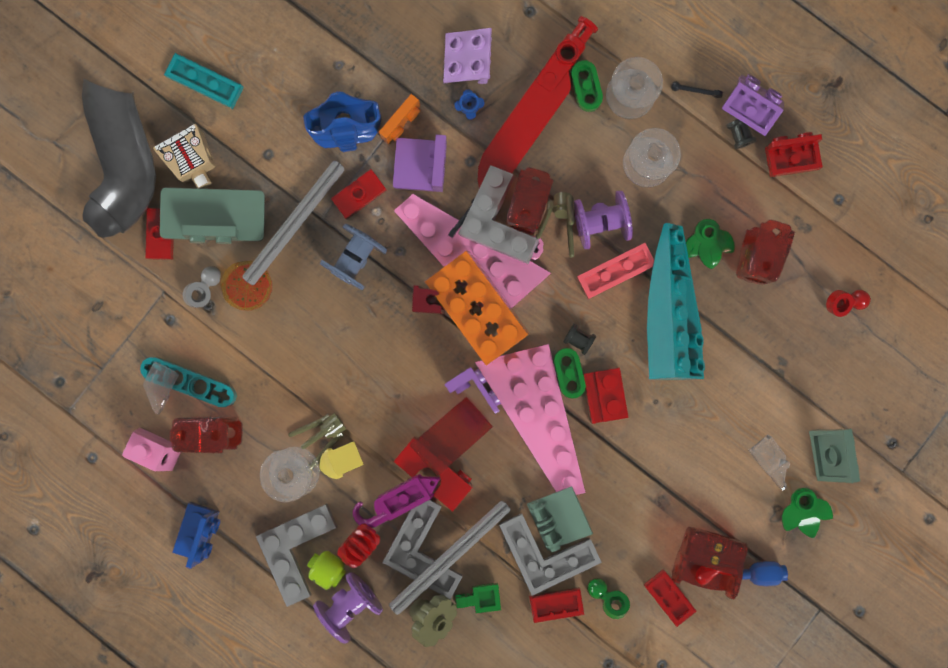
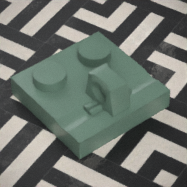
(834, 455)

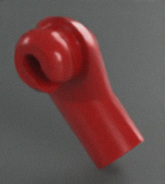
(705, 574)

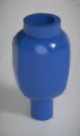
(766, 573)

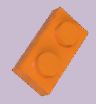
(406, 112)

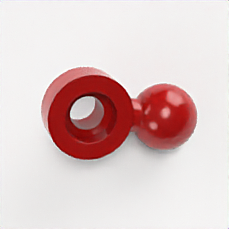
(841, 302)

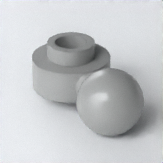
(209, 277)

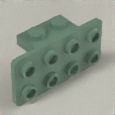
(212, 215)

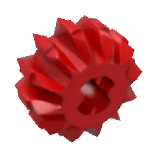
(358, 546)

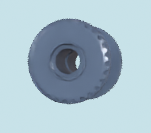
(354, 256)

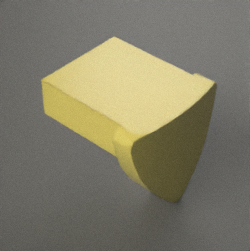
(340, 460)

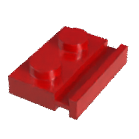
(605, 395)

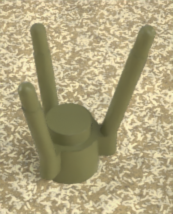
(563, 208)
(331, 427)

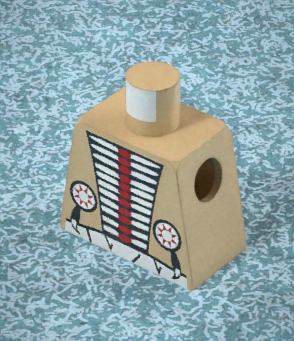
(188, 156)

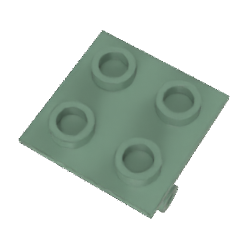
(559, 518)

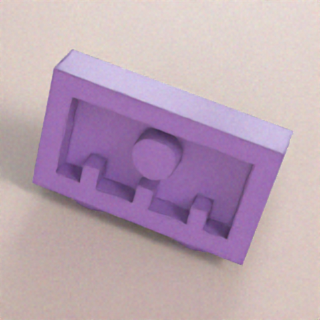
(754, 104)
(420, 164)
(461, 383)

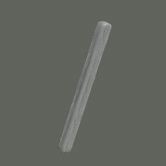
(293, 223)
(447, 559)

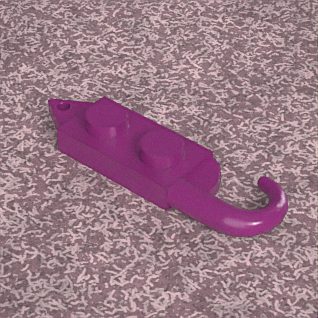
(399, 500)

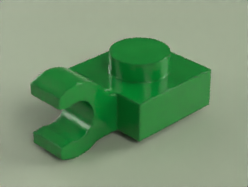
(484, 598)

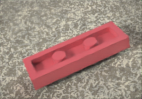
(616, 271)

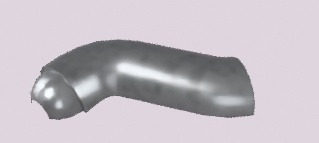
(124, 160)

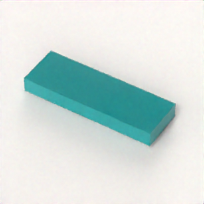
(203, 81)

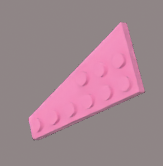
(432, 226)
(532, 399)

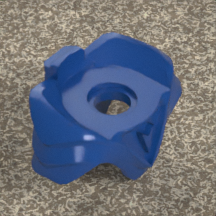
(343, 132)

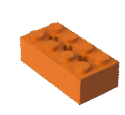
(460, 307)

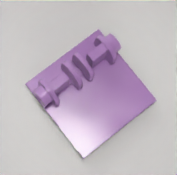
(468, 56)

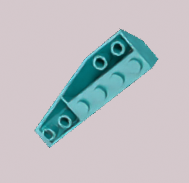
(673, 313)

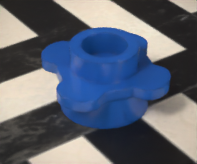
(469, 96)

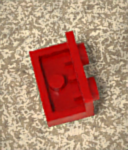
(794, 155)

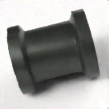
(741, 142)
(579, 339)

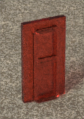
(451, 436)

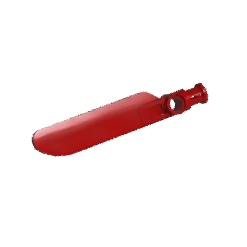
(536, 105)

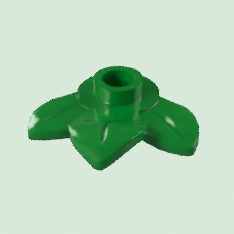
(709, 247)
(806, 516)

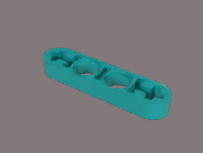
(189, 380)

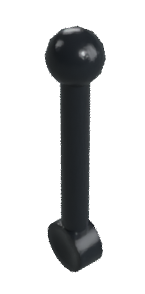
(675, 86)
(454, 230)

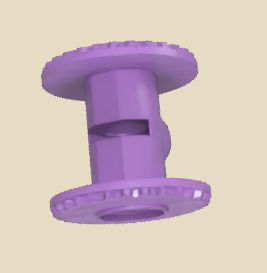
(603, 218)
(344, 603)

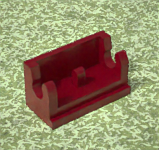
(422, 301)

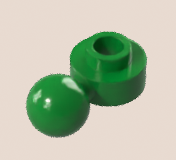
(598, 590)

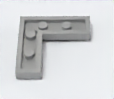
(481, 224)
(404, 551)
(278, 552)
(547, 572)

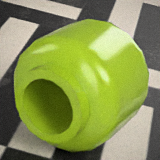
(326, 570)

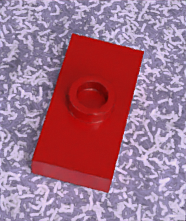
(358, 194)
(156, 246)
(670, 598)
(556, 605)

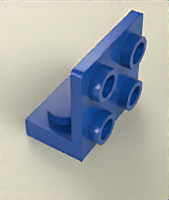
(196, 533)

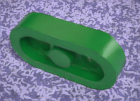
(586, 87)
(569, 373)

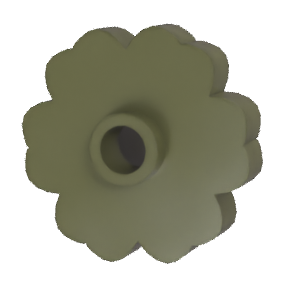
(432, 619)

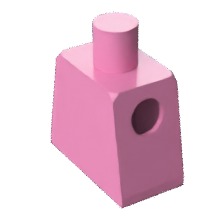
(149, 451)

